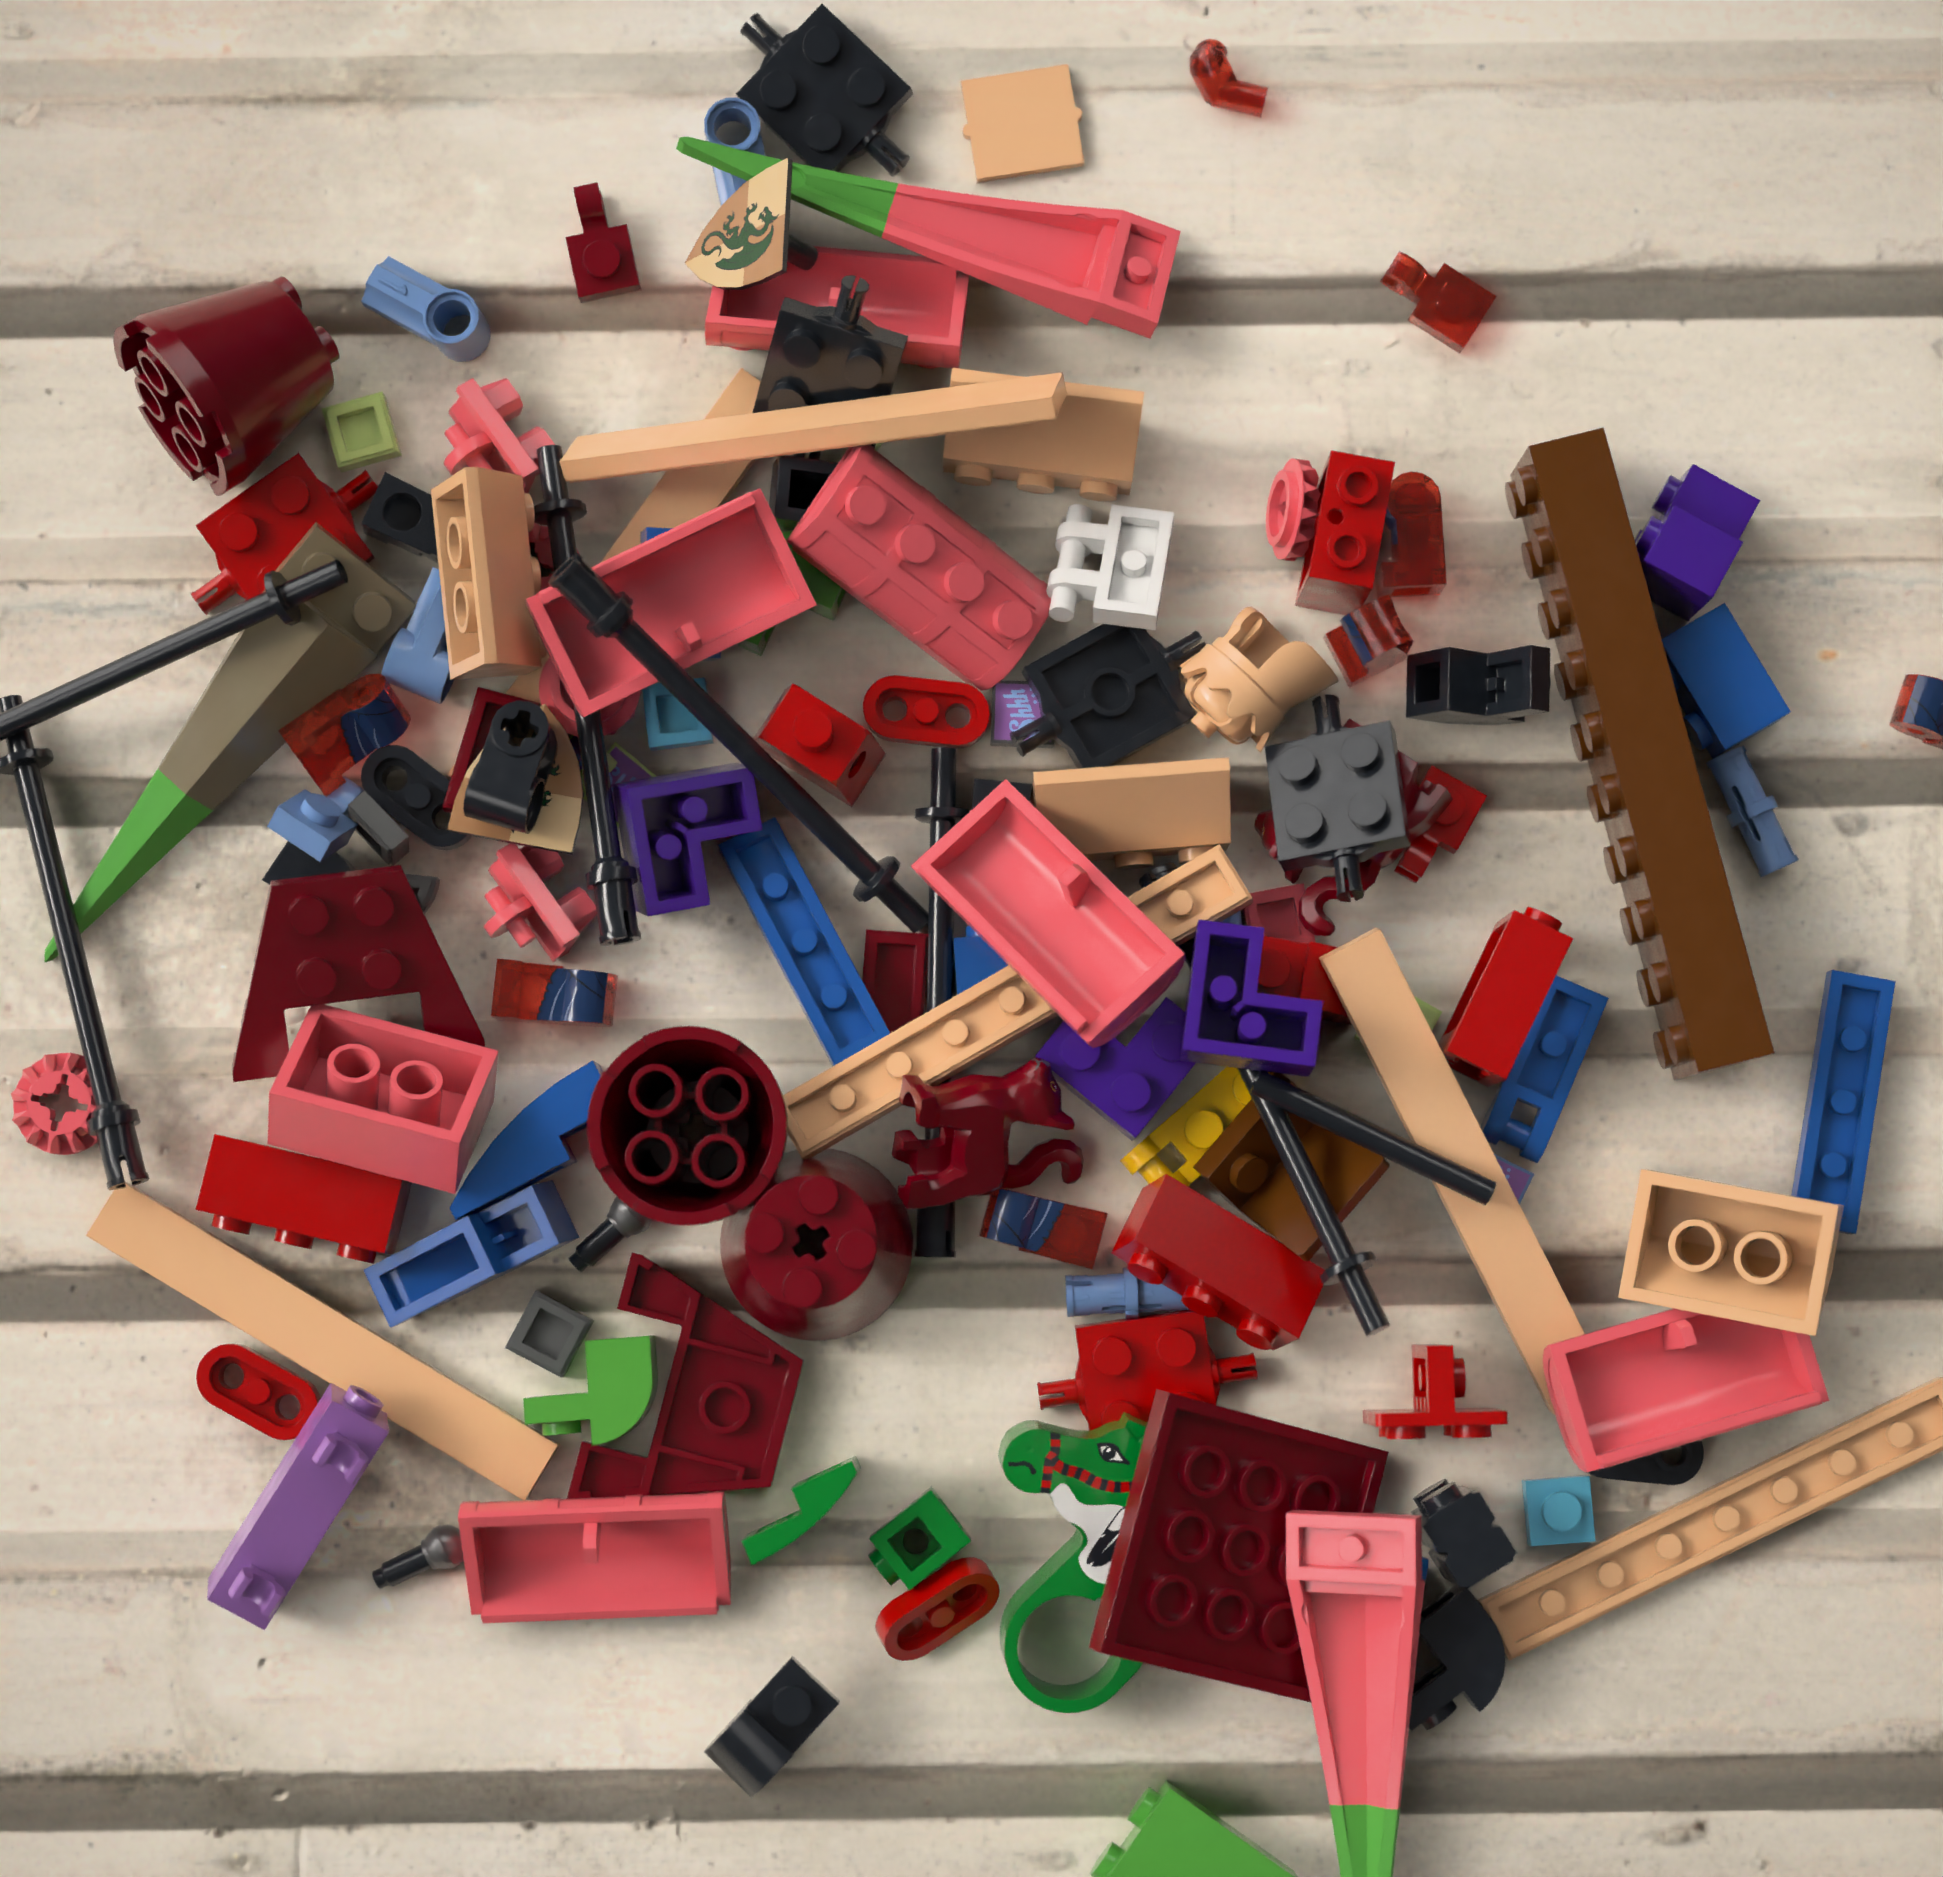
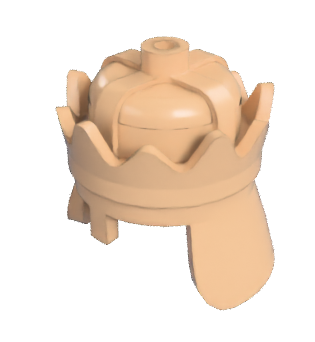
(1251, 680)

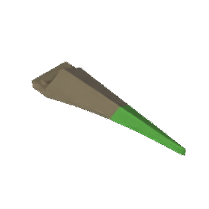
(258, 689)

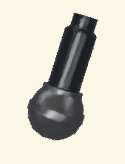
(620, 1223)
(438, 1550)

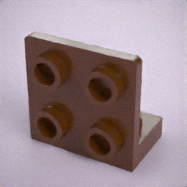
(1254, 1180)

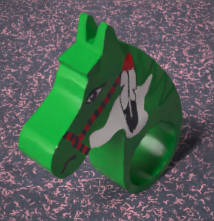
(1089, 1486)

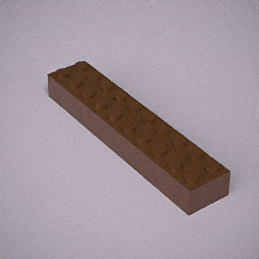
(1637, 756)

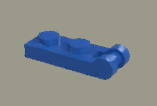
(1545, 1068)

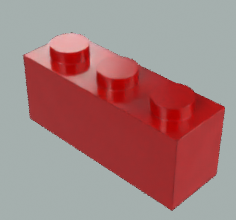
(302, 1198)
(1218, 1264)

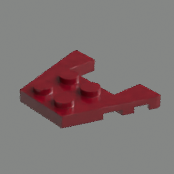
(341, 943)
(720, 1405)

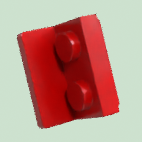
(1436, 1384)

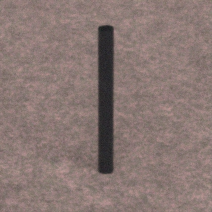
(1373, 1137)

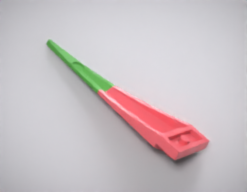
(1052, 254)
(1358, 1631)

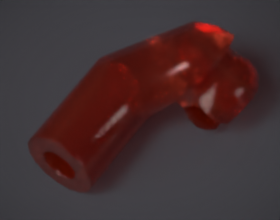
(1218, 81)

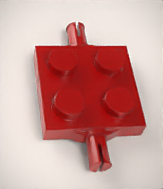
(268, 521)
(1132, 1357)

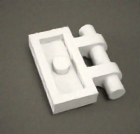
(1131, 568)

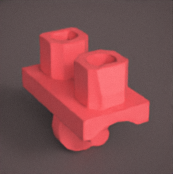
(483, 436)
(527, 906)

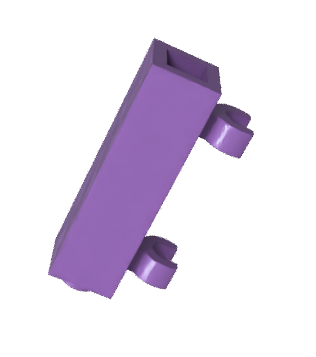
(298, 1504)

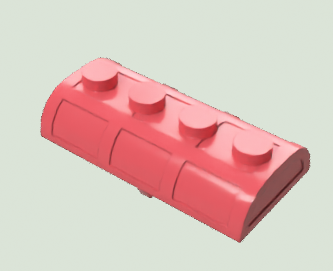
(903, 296)
(922, 568)
(689, 591)
(1051, 915)
(1674, 1383)
(596, 1557)

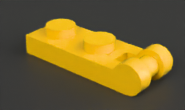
(1191, 1128)

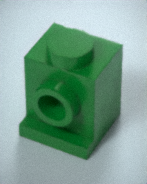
(944, 1536)

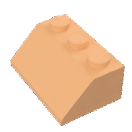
(1084, 448)
(487, 573)
(1139, 809)
(1730, 1251)

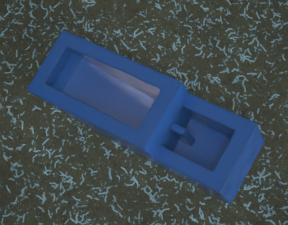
(531, 1144)
(471, 1253)

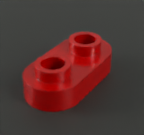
(927, 710)
(260, 1393)
(937, 1609)

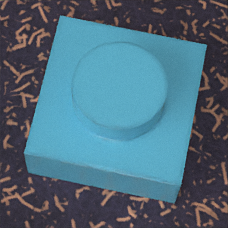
(669, 722)
(1558, 1510)

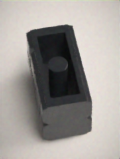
(1461, 1533)

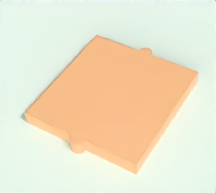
(1022, 123)

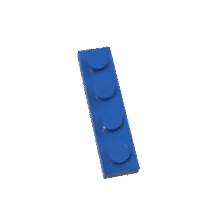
(803, 941)
(1843, 1092)

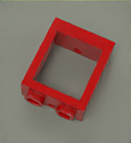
(1348, 533)
(1504, 995)

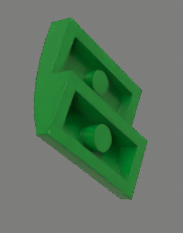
(815, 1498)

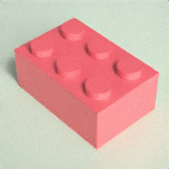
(382, 1097)

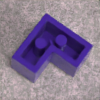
(1692, 540)
(664, 826)
(1231, 1021)
(1118, 1080)

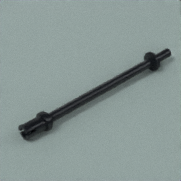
(279, 599)
(612, 617)
(610, 874)
(112, 1118)
(937, 1223)
(1346, 1264)

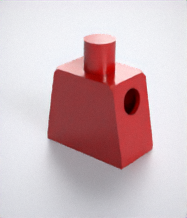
(820, 744)

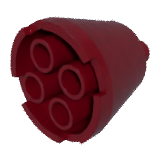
(227, 376)
(656, 1091)
(864, 1257)

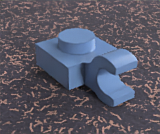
(316, 821)

